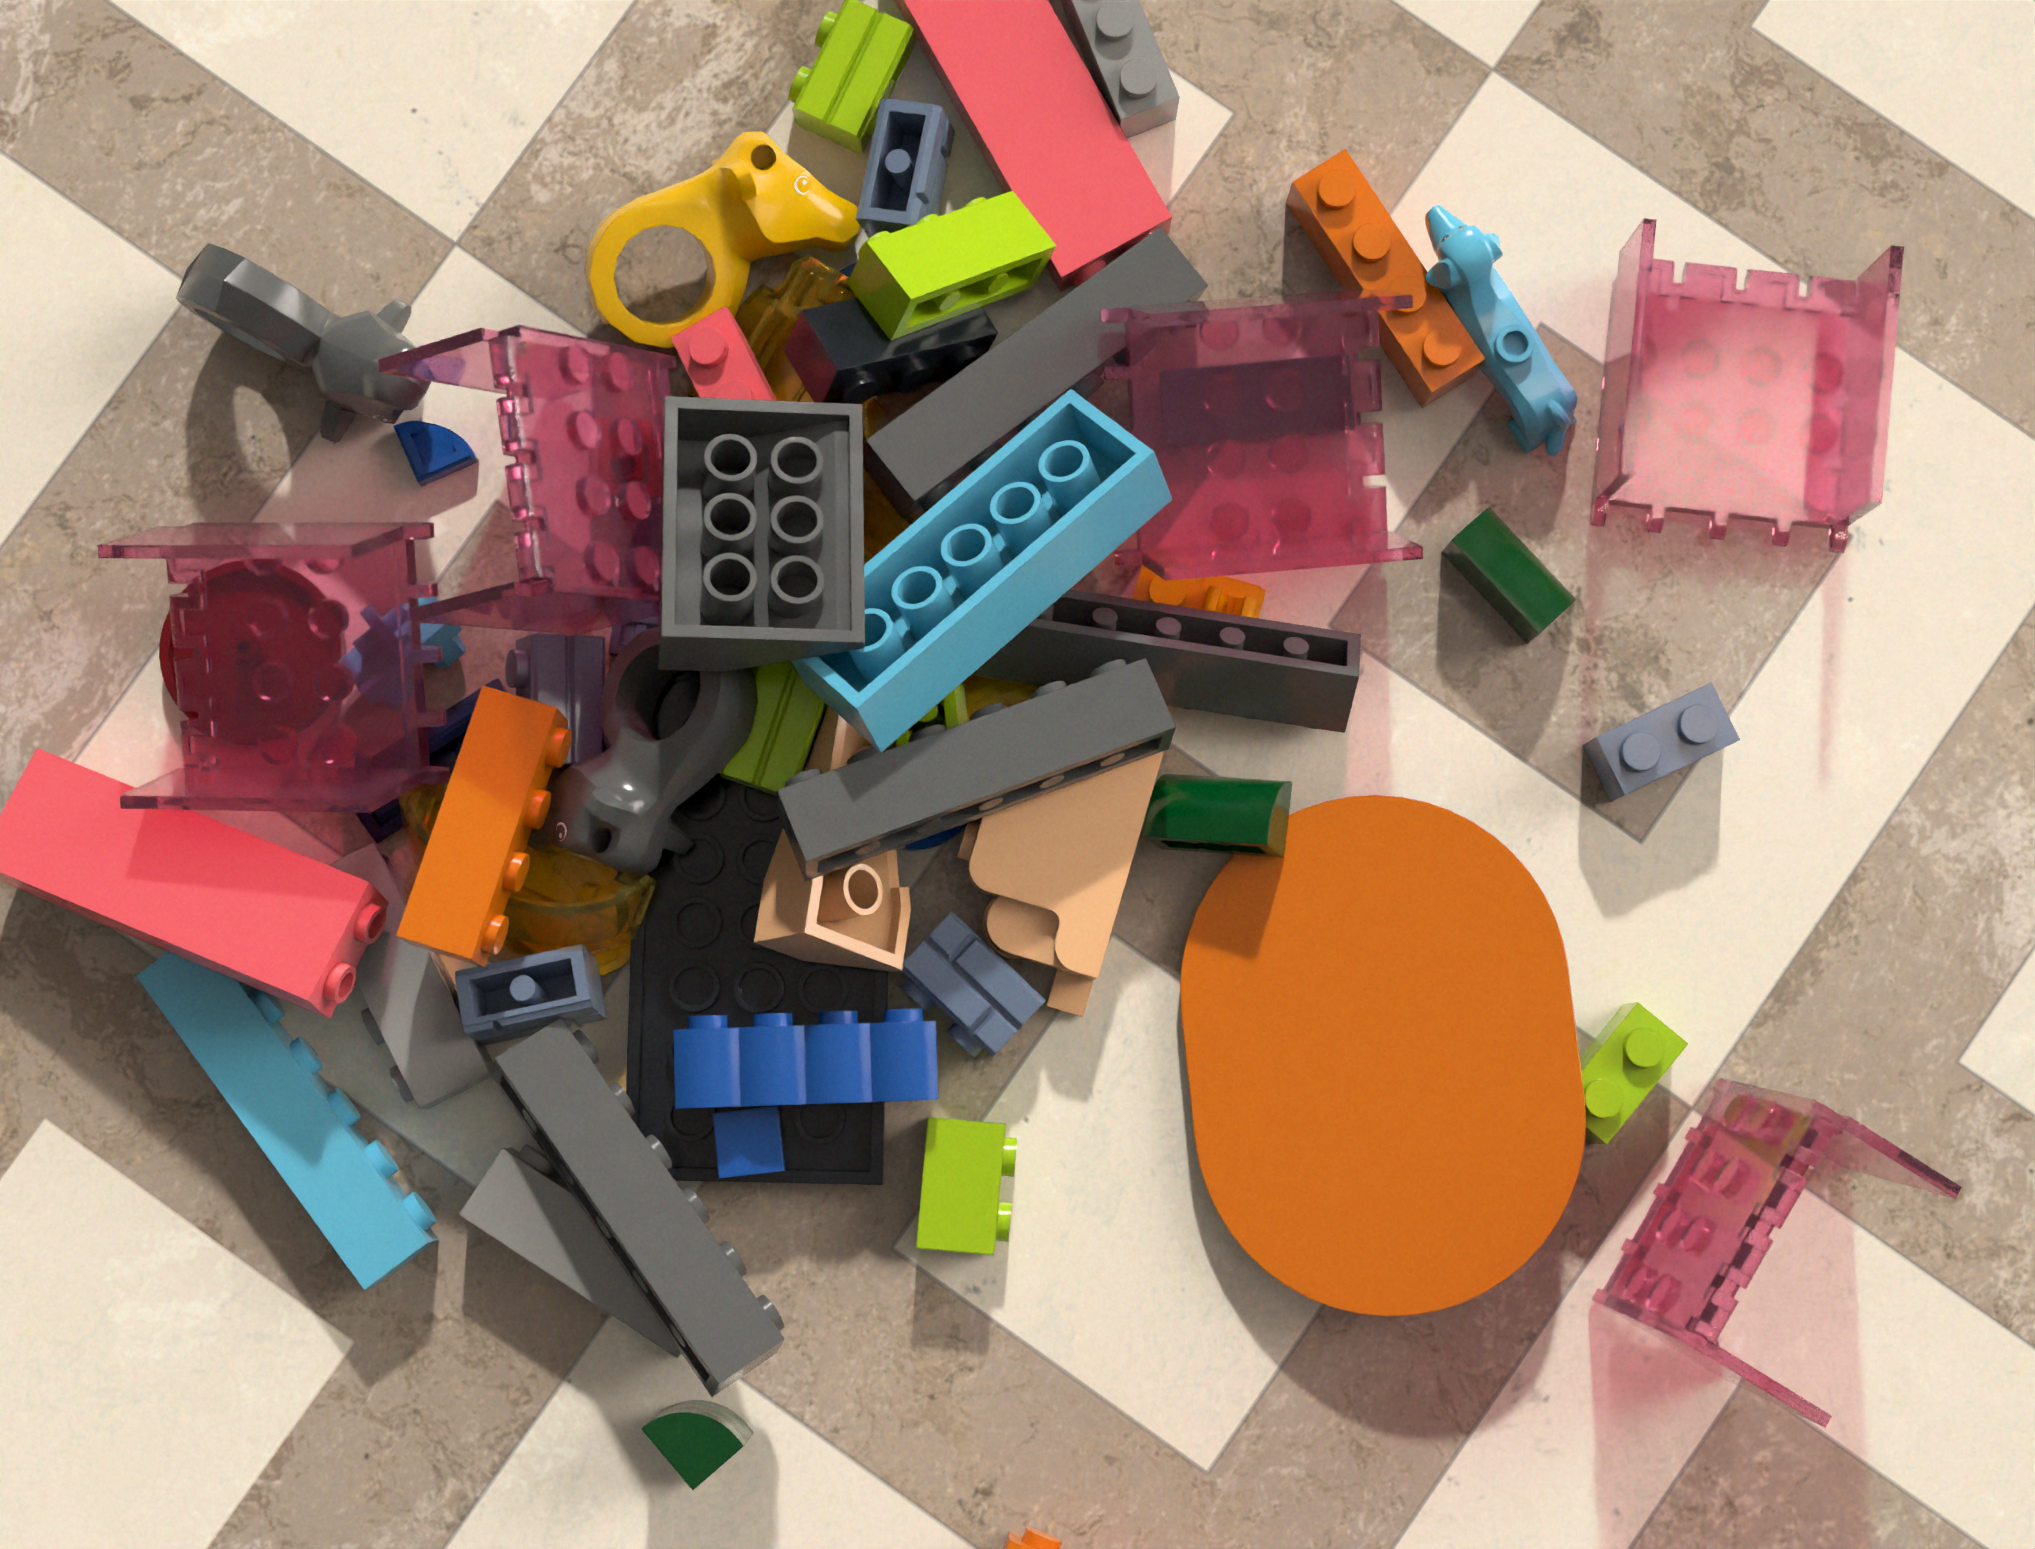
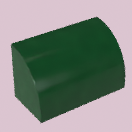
(1508, 575)
(1219, 815)
(697, 1437)

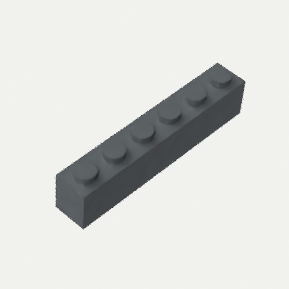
(1018, 379)
(1195, 655)
(974, 767)
(638, 1206)

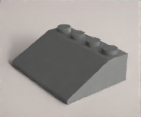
(759, 532)

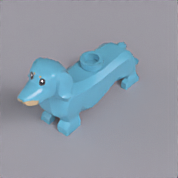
(1513, 352)

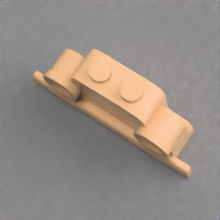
(1060, 874)

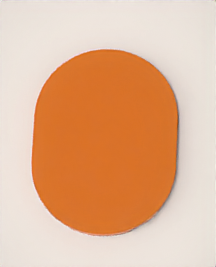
(1383, 1057)

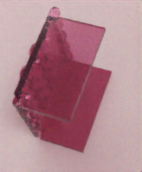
(1746, 394)
(1260, 432)
(582, 479)
(295, 665)
(1717, 1218)

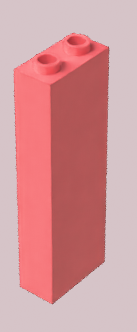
(1041, 127)
(188, 884)

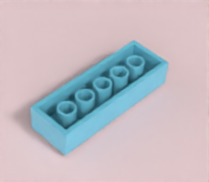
(988, 564)

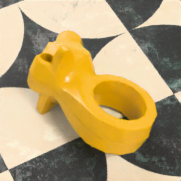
(738, 211)

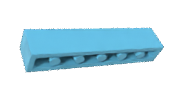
(295, 1116)

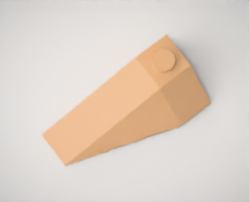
(843, 916)

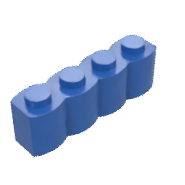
(805, 1062)

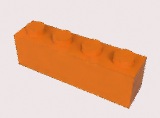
(1370, 254)
(485, 827)

